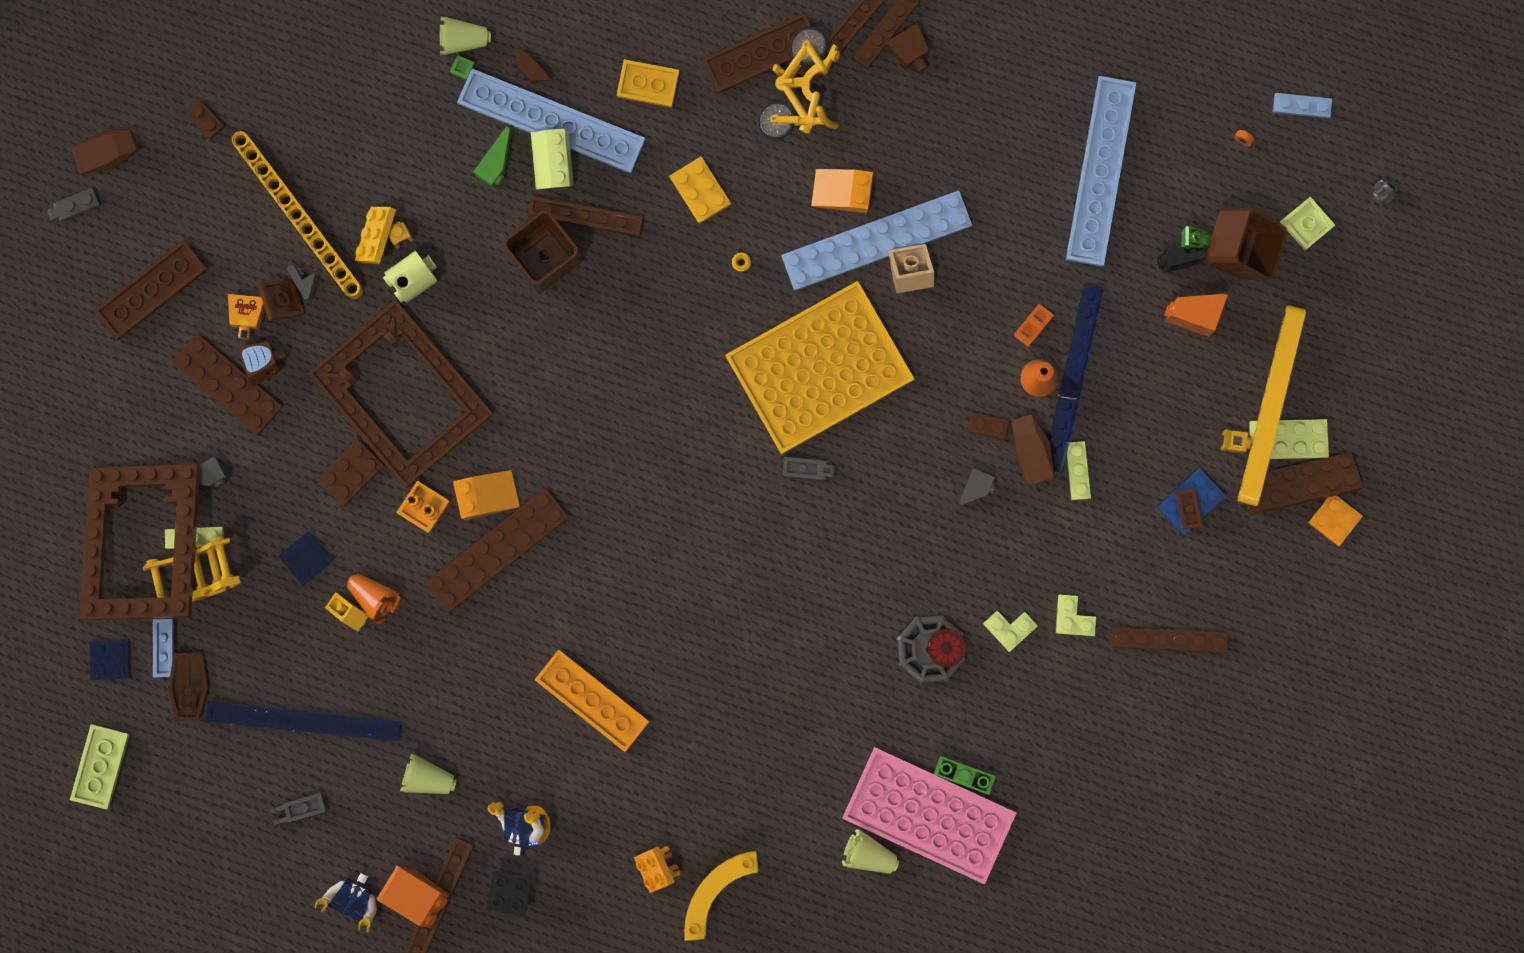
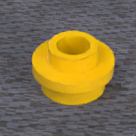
(738, 256)

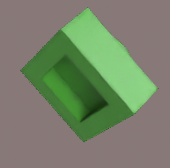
(462, 67)

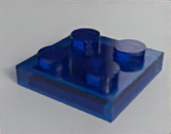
(305, 558)
(109, 660)

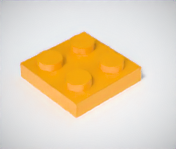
(1335, 519)

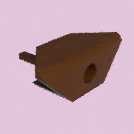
(530, 68)

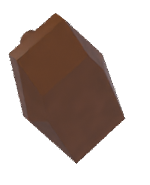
(104, 151)
(1032, 450)
(187, 686)

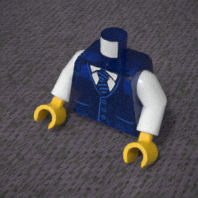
(519, 826)
(352, 900)

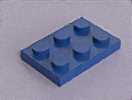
(1207, 495)

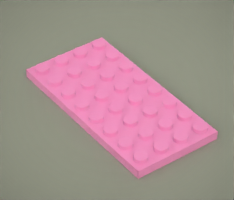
(929, 815)

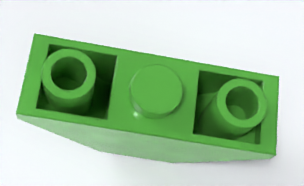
(1195, 238)
(964, 775)

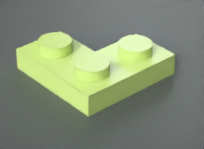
(1069, 622)
(1009, 634)

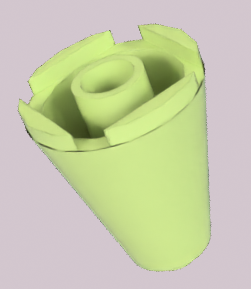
(462, 36)
(426, 778)
(868, 854)

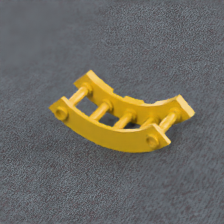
(203, 590)
(711, 886)

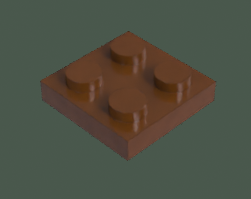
(280, 299)

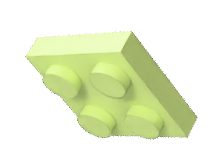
(1307, 223)

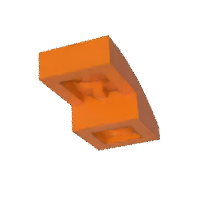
(1033, 325)

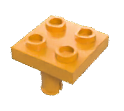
(423, 507)
(654, 868)

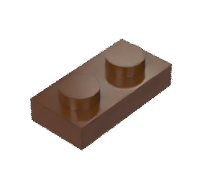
(204, 119)
(987, 426)
(1188, 509)

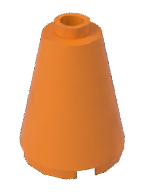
(1036, 383)
(373, 597)

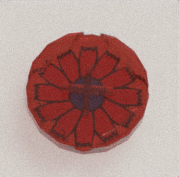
(946, 648)

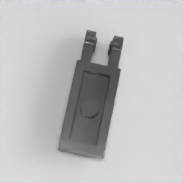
(301, 808)

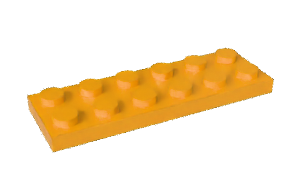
(592, 700)

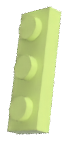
(1078, 471)
(203, 536)

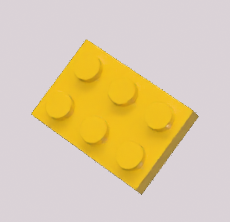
(647, 83)
(700, 190)
(375, 235)

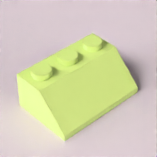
(552, 159)

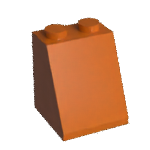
(1196, 312)
(413, 896)

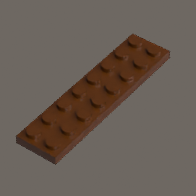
(496, 550)

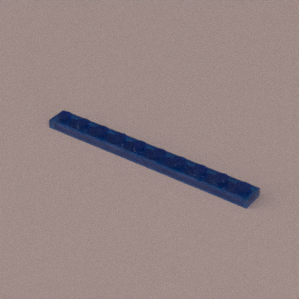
(1074, 374)
(303, 721)

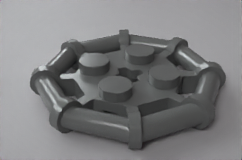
(919, 651)

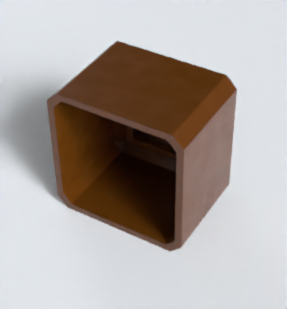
(541, 235)
(1246, 244)

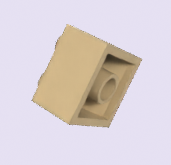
(911, 268)

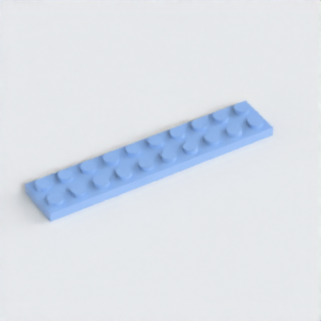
(535, 113)
(1101, 171)
(873, 240)

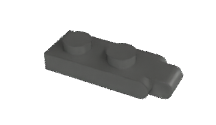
(74, 205)
(807, 469)

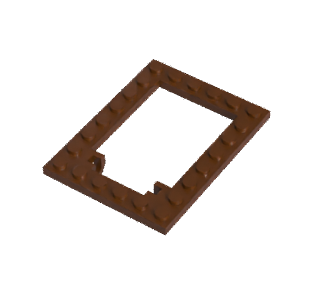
(335, 381)
(183, 485)

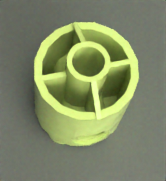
(418, 273)

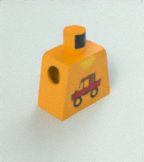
(245, 313)

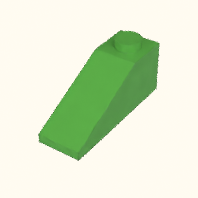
(494, 162)

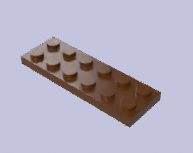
(753, 55)
(150, 290)
(227, 384)
(1307, 483)

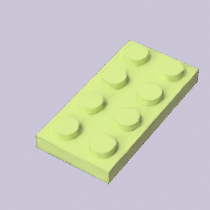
(1298, 439)
(99, 767)

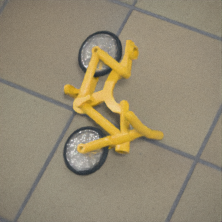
(778, 118)

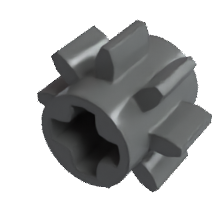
(1385, 190)

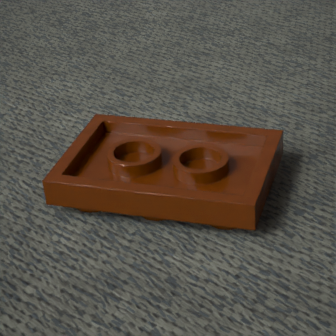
(350, 473)

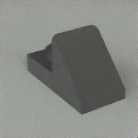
(305, 286)

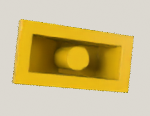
(346, 612)

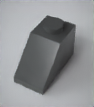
(212, 473)
(977, 487)

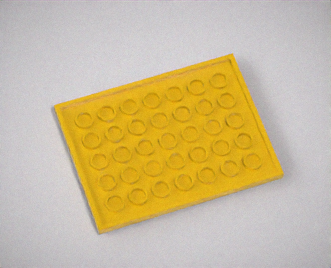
(819, 367)

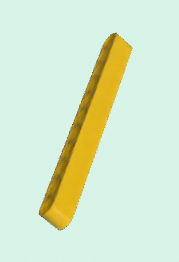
(293, 207)
(1271, 405)

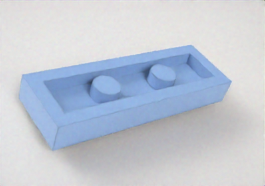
(1302, 105)
(163, 647)

